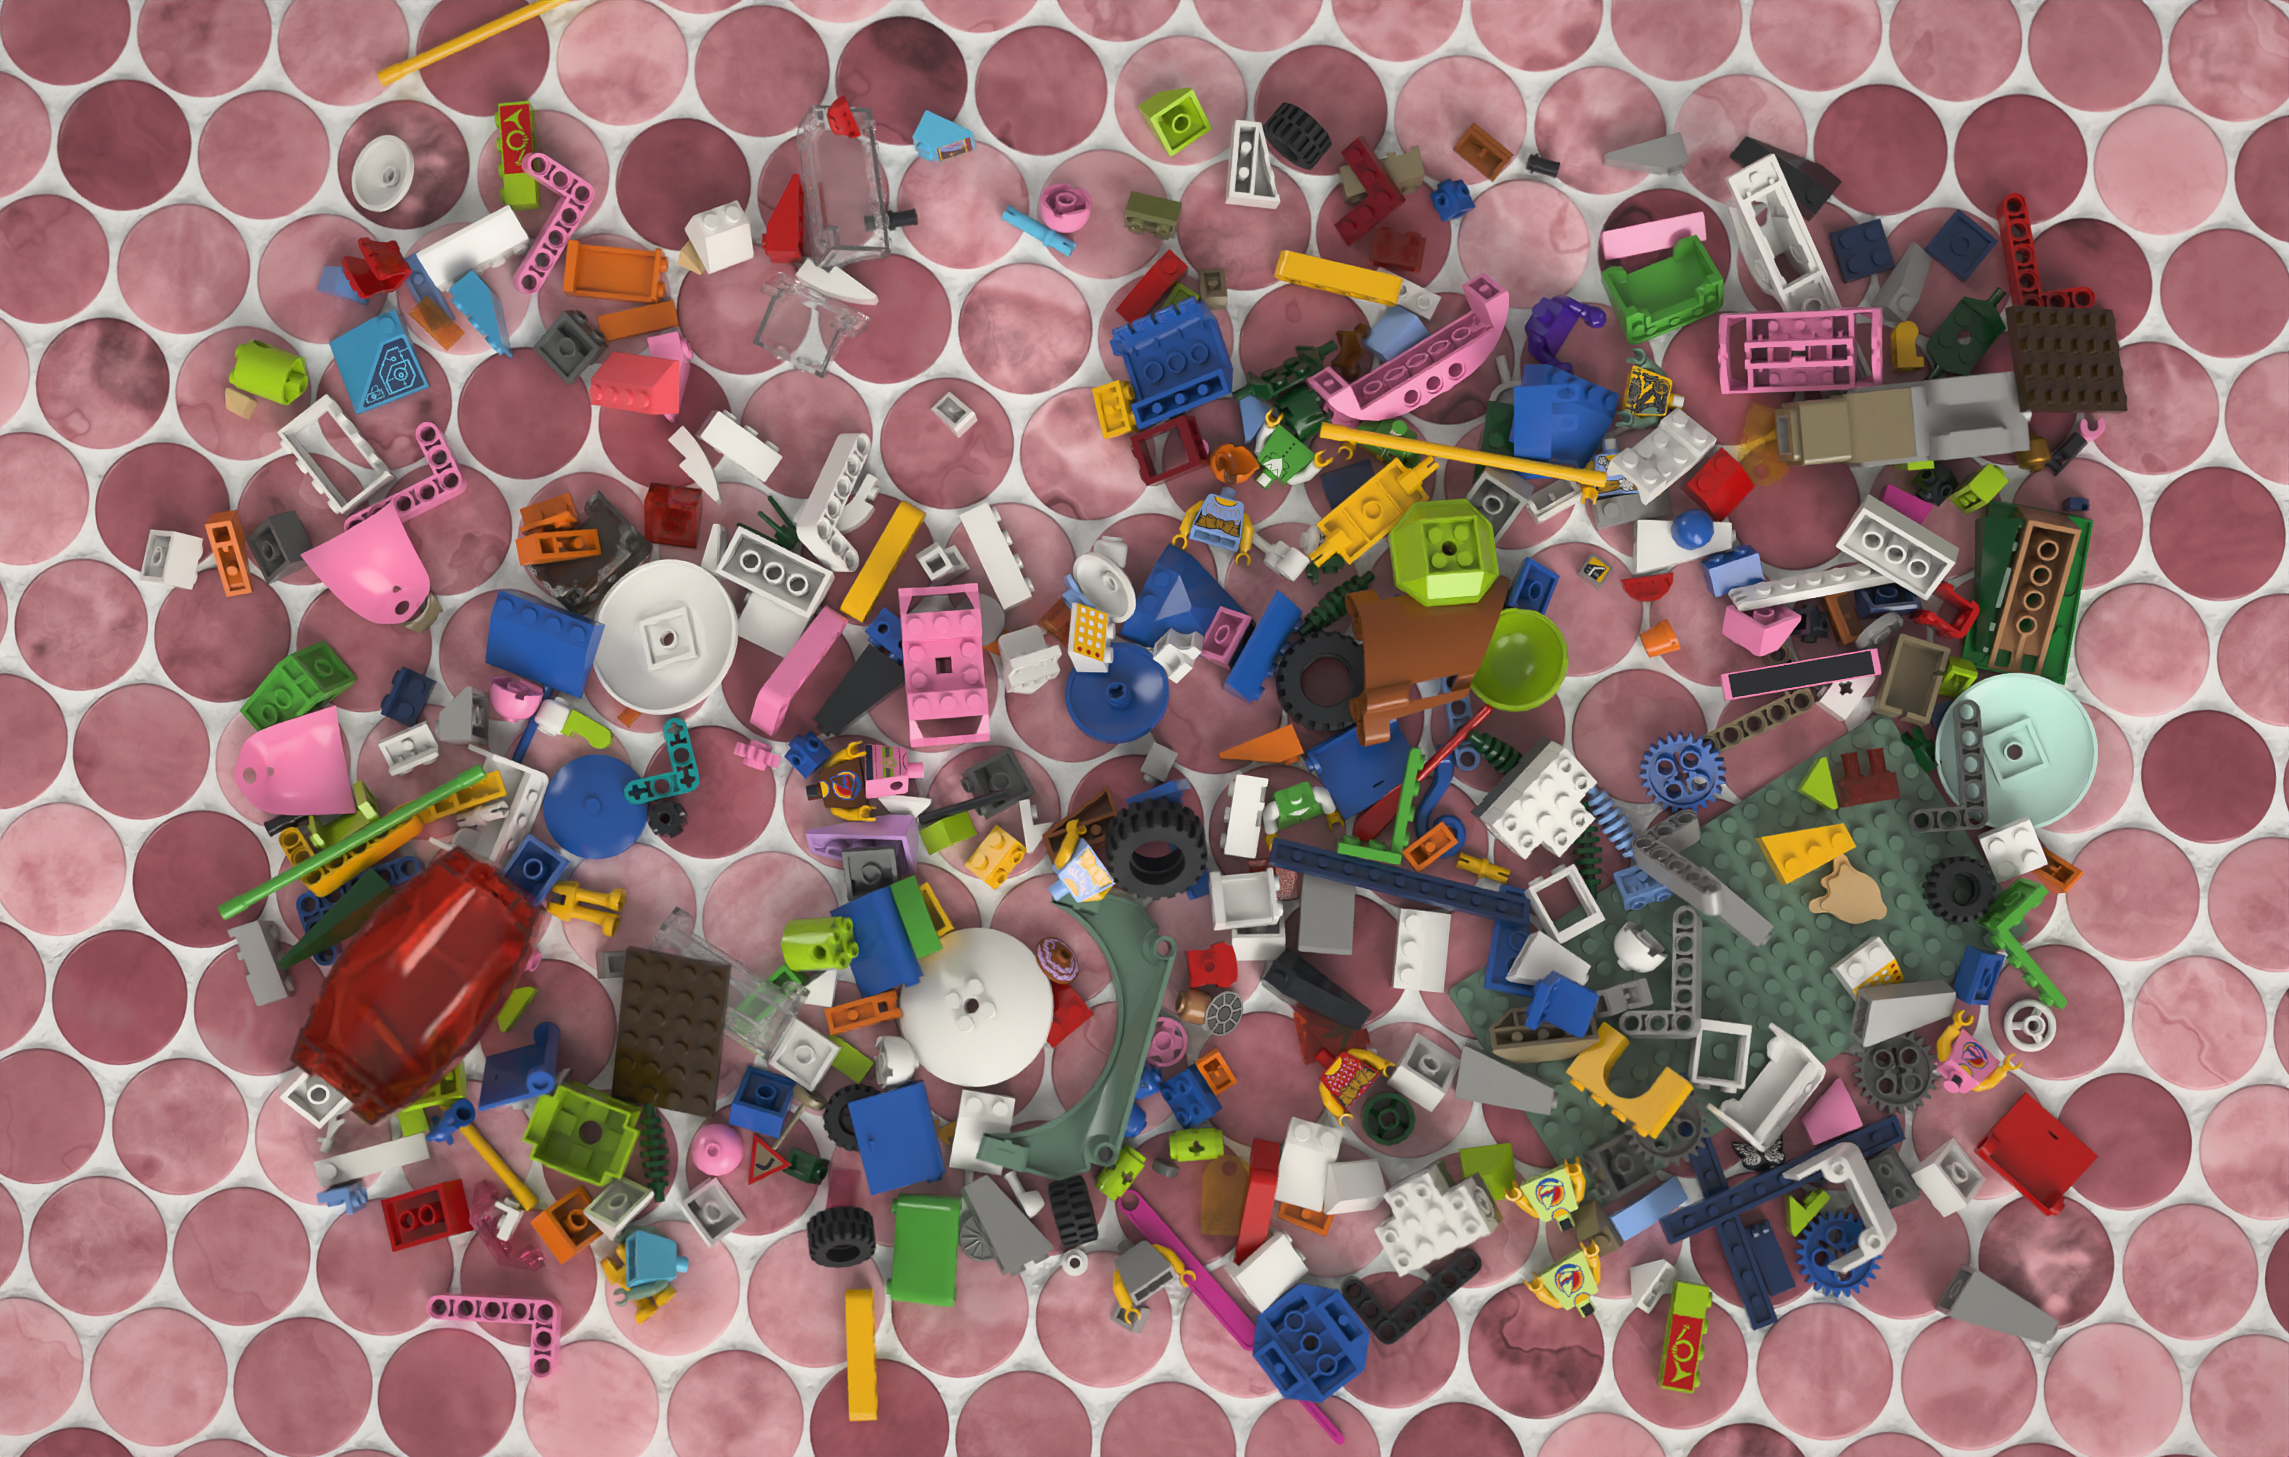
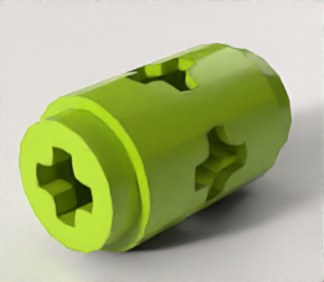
(1183, 1147)
(1112, 1181)

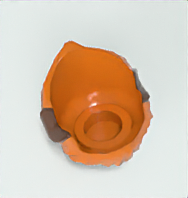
(1232, 463)

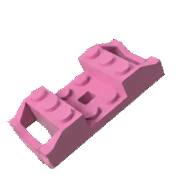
(1774, 337)
(943, 635)

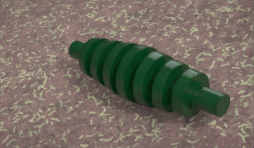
(1334, 604)
(1496, 752)
(1588, 860)
(654, 1152)

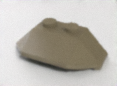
(1547, 1043)

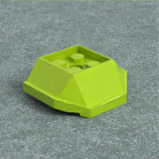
(1426, 571)

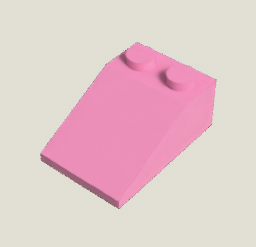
(677, 348)

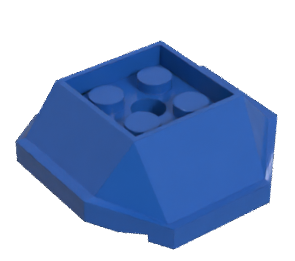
(1316, 1371)

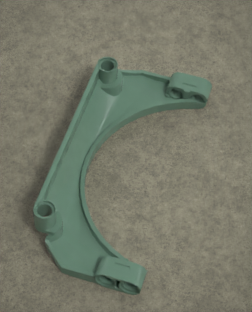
(1101, 1116)

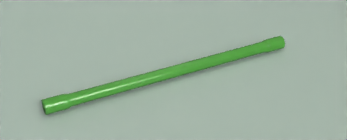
(242, 901)

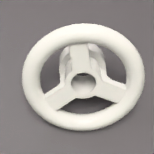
(2039, 1028)

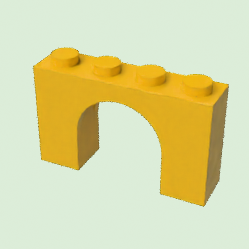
(1647, 1112)

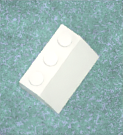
(1420, 950)

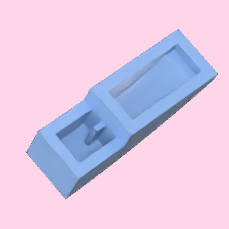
(1648, 1208)

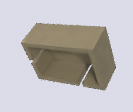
(1907, 682)

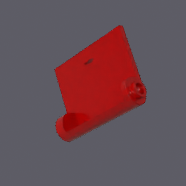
(2029, 1157)

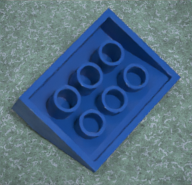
(1594, 407)
(542, 641)
(1263, 648)

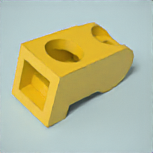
(1904, 348)

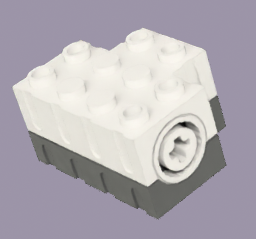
(1538, 802)
(1435, 1216)

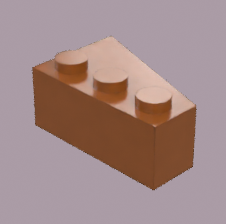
(1093, 814)

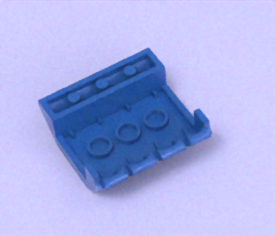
(1174, 360)

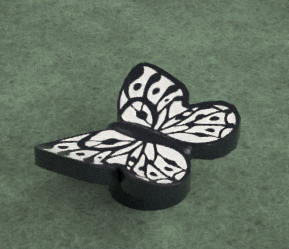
(1760, 1161)

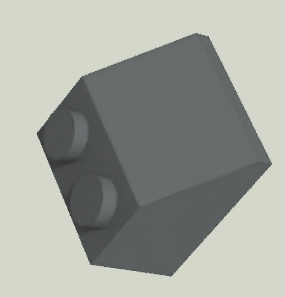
(279, 545)

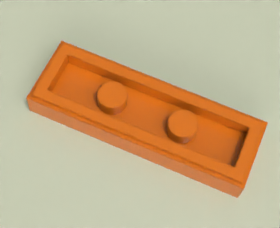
(638, 321)

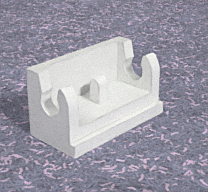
(1553, 500)

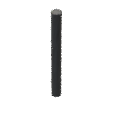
(965, 806)

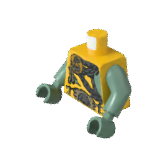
(1646, 393)

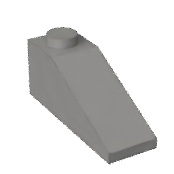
(1653, 157)
(1904, 285)
(1629, 509)

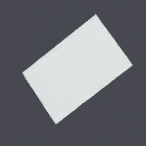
(708, 1196)

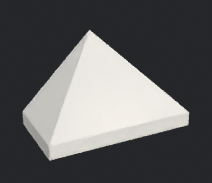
(906, 805)
(1650, 1282)

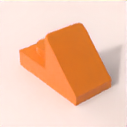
(1429, 847)

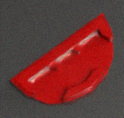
(841, 119)
(1648, 587)

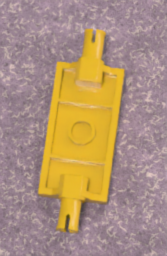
(1372, 510)

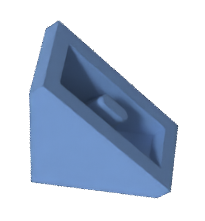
(335, 283)
(1252, 417)

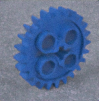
(1705, 766)
(1848, 1236)

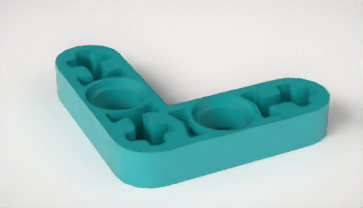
(674, 777)

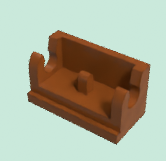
(1483, 152)
(1842, 617)

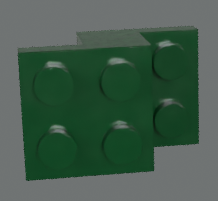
(1496, 432)

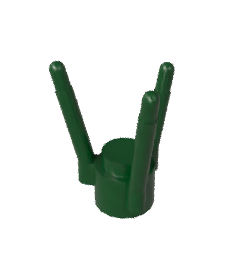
(785, 535)

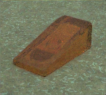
(437, 323)

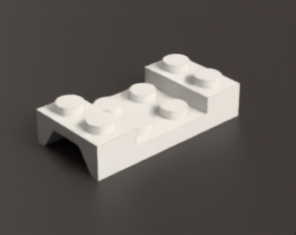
(1663, 455)

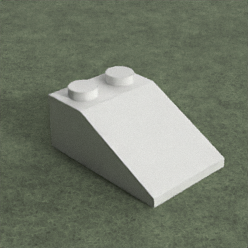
(979, 1114)
(1305, 1162)

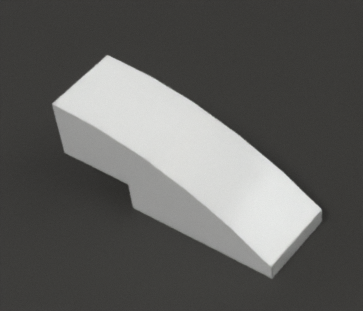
(835, 284)
(696, 463)

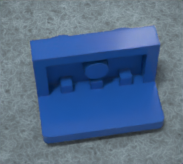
(1190, 1097)

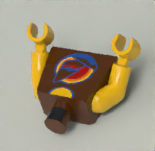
(843, 785)

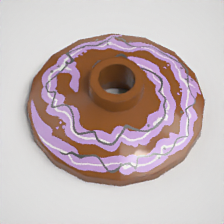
(1057, 960)

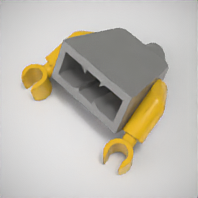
(1143, 1272)

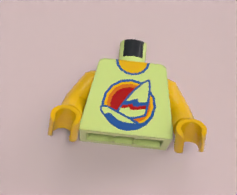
(1551, 1194)
(1570, 1280)

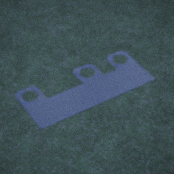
(1536, 423)

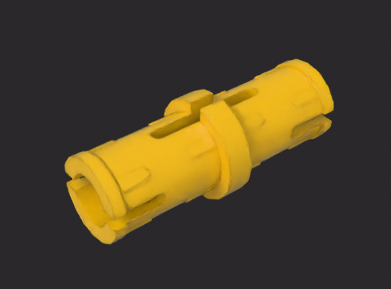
(1482, 868)

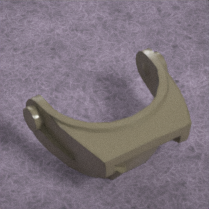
(428, 617)

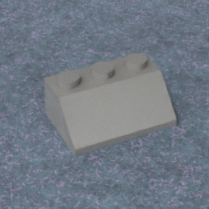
(465, 718)

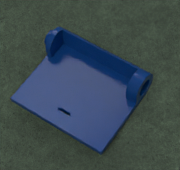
(1353, 770)
(883, 944)
(521, 1071)
(897, 1138)

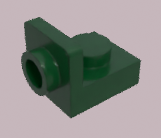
(1328, 567)
(806, 1166)

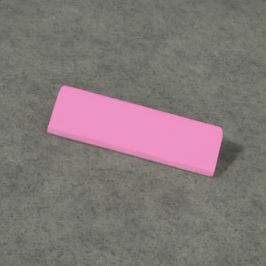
(1651, 236)

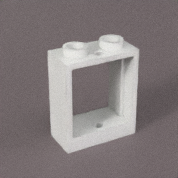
(1571, 873)
(1731, 1086)

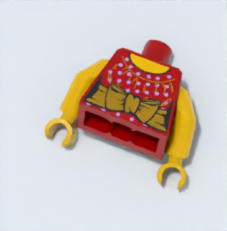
(1348, 1078)

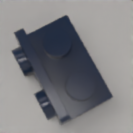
(407, 696)

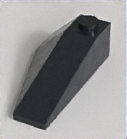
(1808, 181)
(1307, 988)

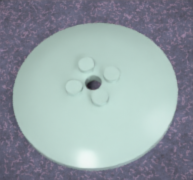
(2054, 742)

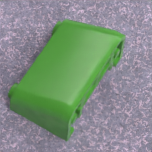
(1665, 293)
(925, 1249)

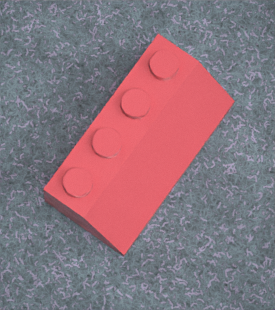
(637, 384)

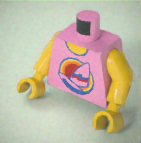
(1966, 1062)

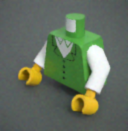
(1284, 456)
(1296, 806)

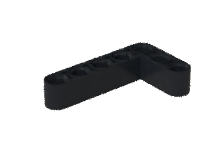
(1413, 1300)

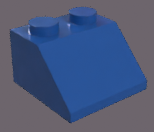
(762, 1102)

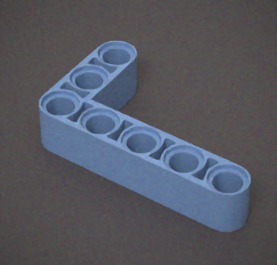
(1455, 721)

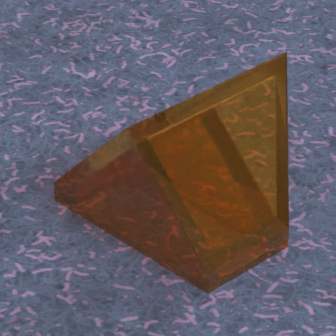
(1057, 622)

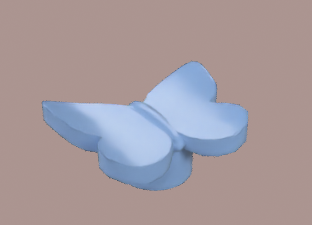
(1073, 594)

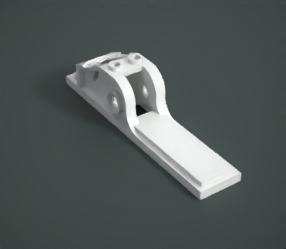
(1780, 233)

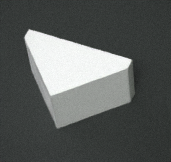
(954, 414)
(823, 989)

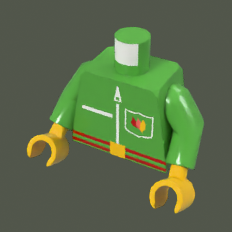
(1385, 455)

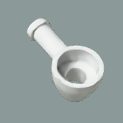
(1030, 1201)

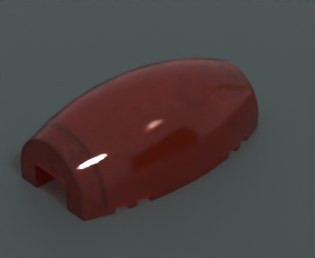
(420, 984)

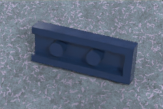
(1769, 1258)

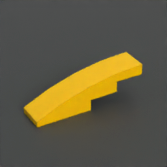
(478, 794)

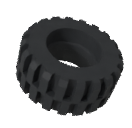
(1290, 679)
(1153, 822)

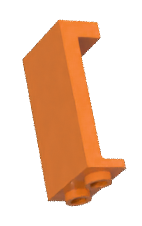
(614, 273)

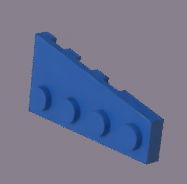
(1503, 950)

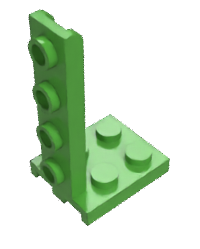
(1378, 849)
(2009, 911)

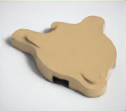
(1849, 895)

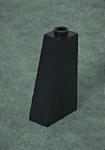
(862, 689)

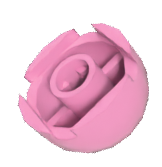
(1065, 207)
(515, 699)
(717, 1149)

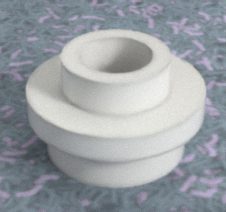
(1075, 1253)

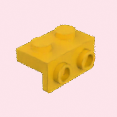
(996, 857)

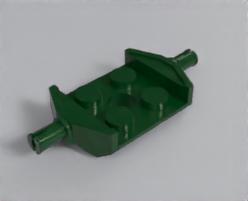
(1982, 323)
(1287, 375)

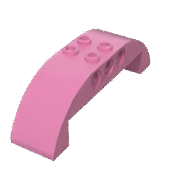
(1426, 367)

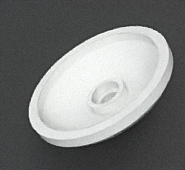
(383, 173)
(1105, 585)

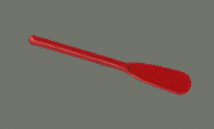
(1382, 812)

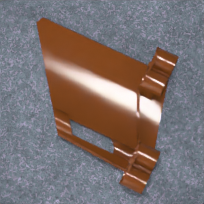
(1414, 645)

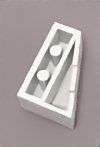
(1249, 169)
(739, 444)
(1244, 816)

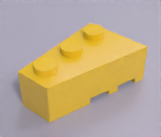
(1804, 850)

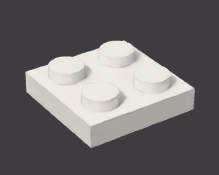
(2012, 849)
(805, 1055)

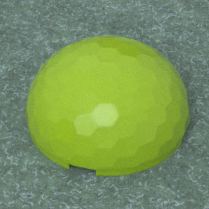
(1522, 662)

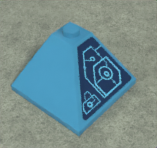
(379, 362)

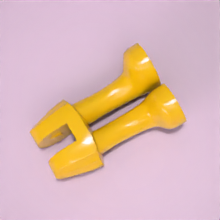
(574, 894)
(645, 1306)

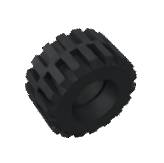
(1297, 136)
(1980, 889)
(833, 1114)
(1073, 1211)
(841, 1236)

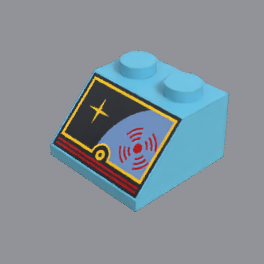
(941, 138)

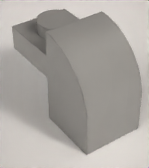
(1622, 997)

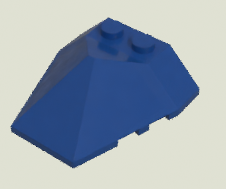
(1176, 597)

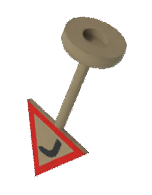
(766, 1159)

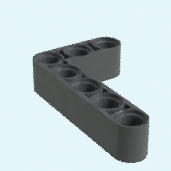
(1964, 778)

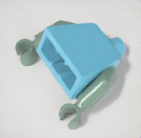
(649, 1262)

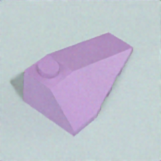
(885, 831)

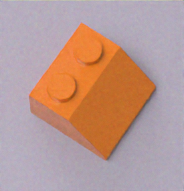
(565, 1225)

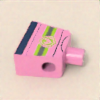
(888, 770)

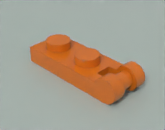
(862, 1013)

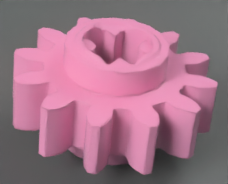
(757, 755)

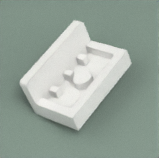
(410, 748)

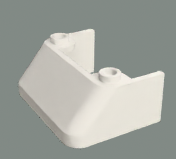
(503, 836)
(1775, 1093)
(1847, 1165)

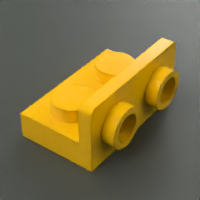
(1114, 408)

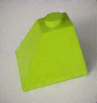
(1175, 118)
(1494, 1165)

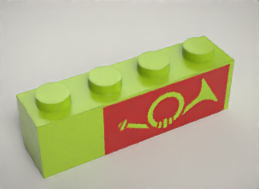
(515, 141)
(1684, 1335)

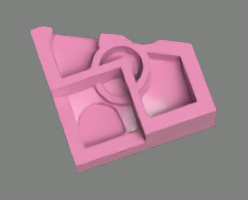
(1830, 1115)

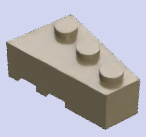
(1404, 170)

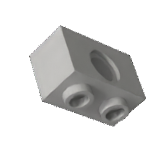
(1158, 764)

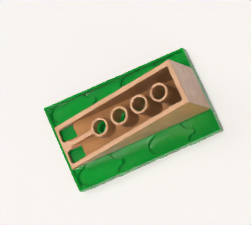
(2041, 595)

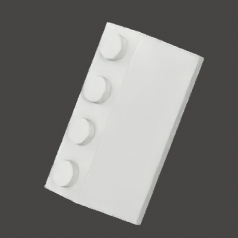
(475, 248)
(1898, 547)
(775, 573)

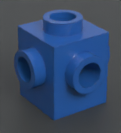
(1452, 199)
(807, 753)

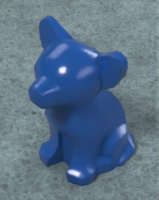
(459, 1115)

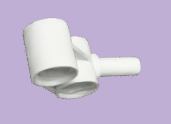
(1282, 558)

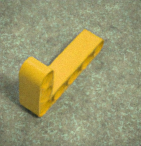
(353, 861)

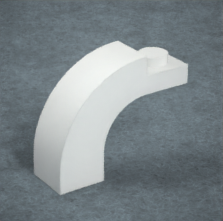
(858, 510)

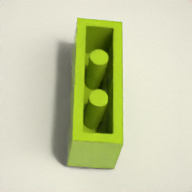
(1978, 488)

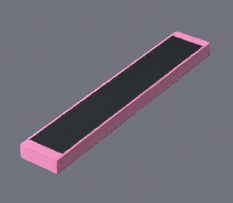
(1800, 674)

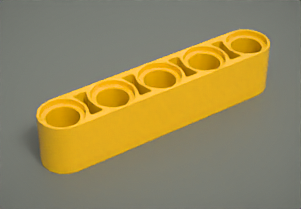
(1338, 278)
(883, 561)
(861, 1354)

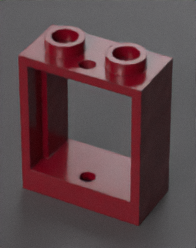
(1192, 442)

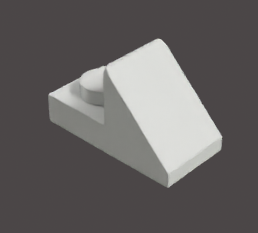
(1032, 832)

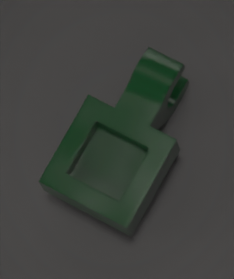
(1924, 749)

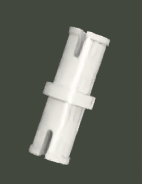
(483, 815)

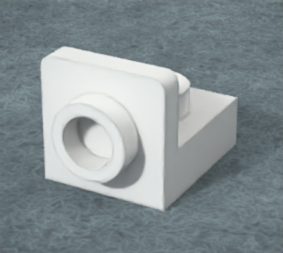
(508, 1223)

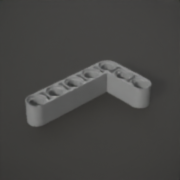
(1658, 856)
(1680, 986)

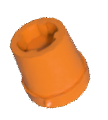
(1659, 639)

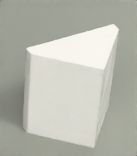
(1353, 1186)
(618, 1206)
(703, 1222)

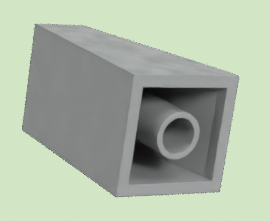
(1325, 916)
(1986, 1303)

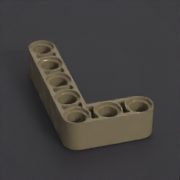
(1762, 714)

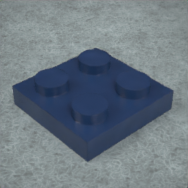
(1960, 245)
(1861, 251)

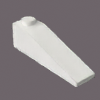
(372, 1160)

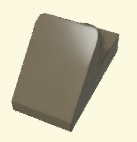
(1213, 288)
(1593, 1223)

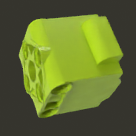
(559, 1137)

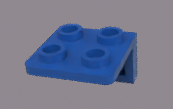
(1562, 1004)

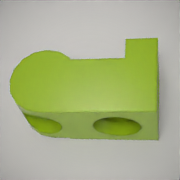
(597, 734)

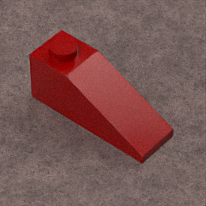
(1153, 287)

